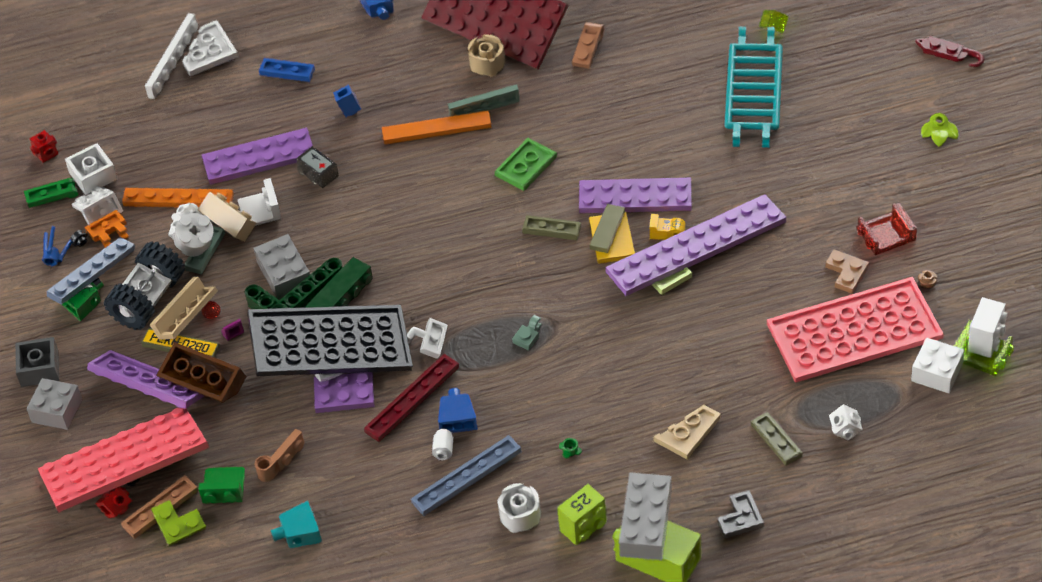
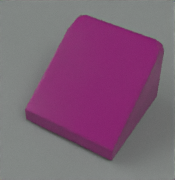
(232, 330)

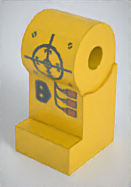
(665, 228)

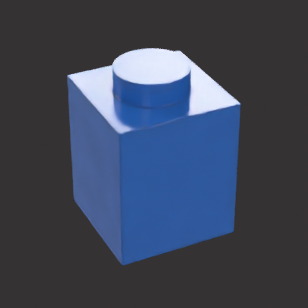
(347, 101)

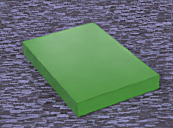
(525, 164)

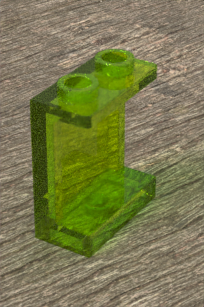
(983, 363)

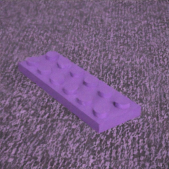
(256, 156)
(635, 194)
(142, 378)

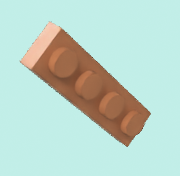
(144, 518)

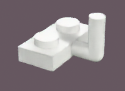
(432, 337)

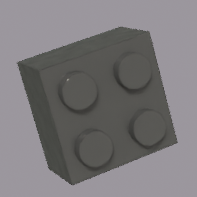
(36, 361)

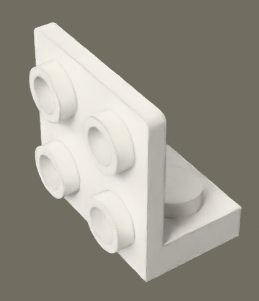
(97, 204)
(262, 206)

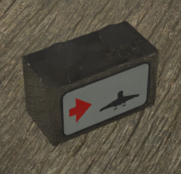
(317, 167)

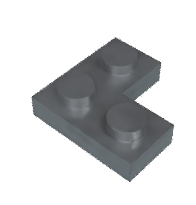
(745, 517)

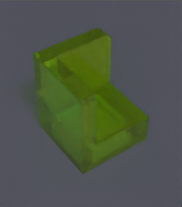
(775, 19)

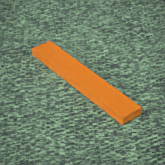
(436, 127)

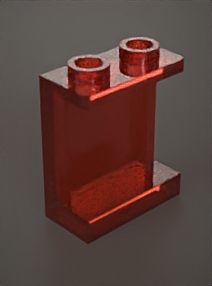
(887, 230)

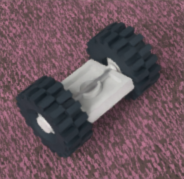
(135, 298)

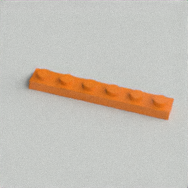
(169, 197)

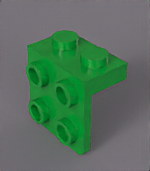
(222, 485)

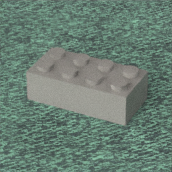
(645, 516)

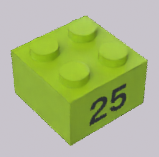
(582, 514)

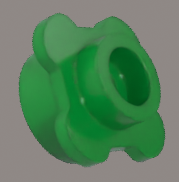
(570, 443)

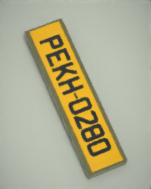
(204, 346)

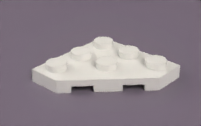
(209, 49)

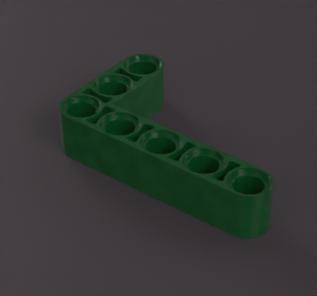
(299, 296)

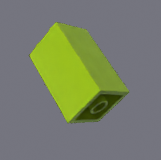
(679, 558)

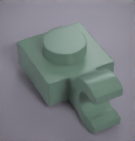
(528, 335)

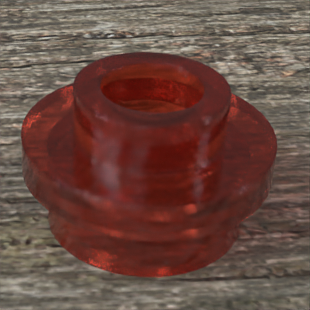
(211, 310)

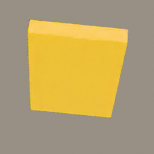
(622, 244)

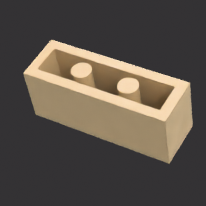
(227, 215)

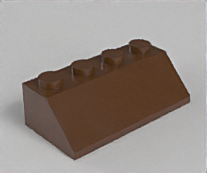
(201, 373)

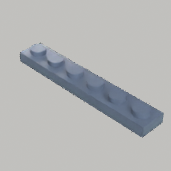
(90, 270)
(466, 475)

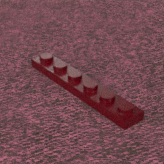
(411, 398)

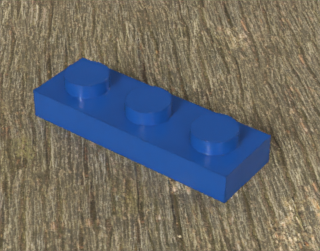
(286, 69)

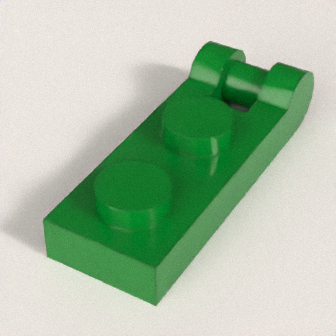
(51, 192)

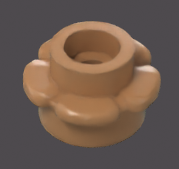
(927, 279)

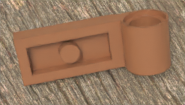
(587, 44)
(269, 467)

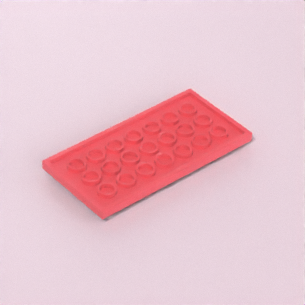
(854, 329)
(122, 458)

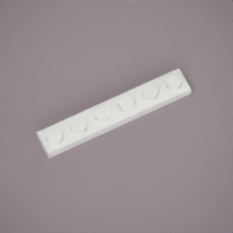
(171, 56)

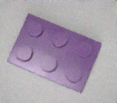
(344, 392)

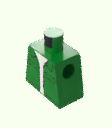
(85, 300)

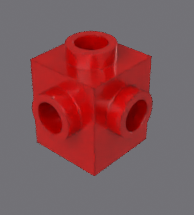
(43, 146)
(114, 502)

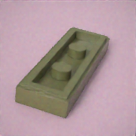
(551, 227)
(607, 228)
(776, 438)

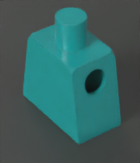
(298, 527)

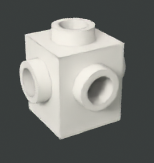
(845, 422)

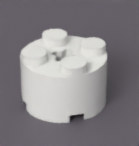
(193, 224)
(519, 508)

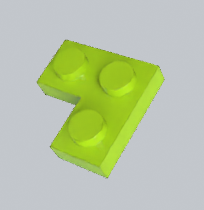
(177, 528)

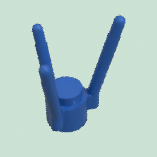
(50, 254)

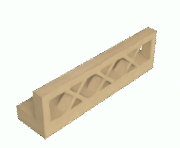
(182, 309)

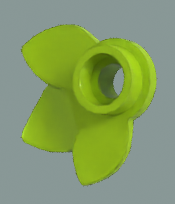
(939, 131)

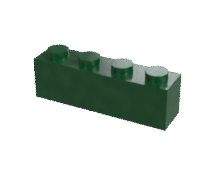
(344, 285)

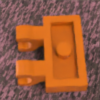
(106, 225)

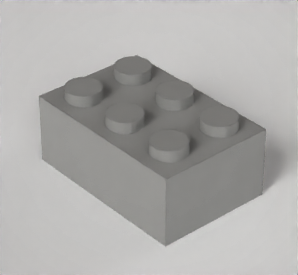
(281, 265)

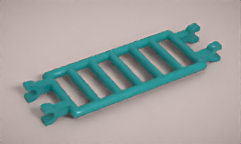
(776, 86)

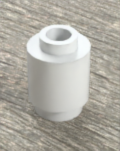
(442, 444)

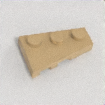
(690, 432)

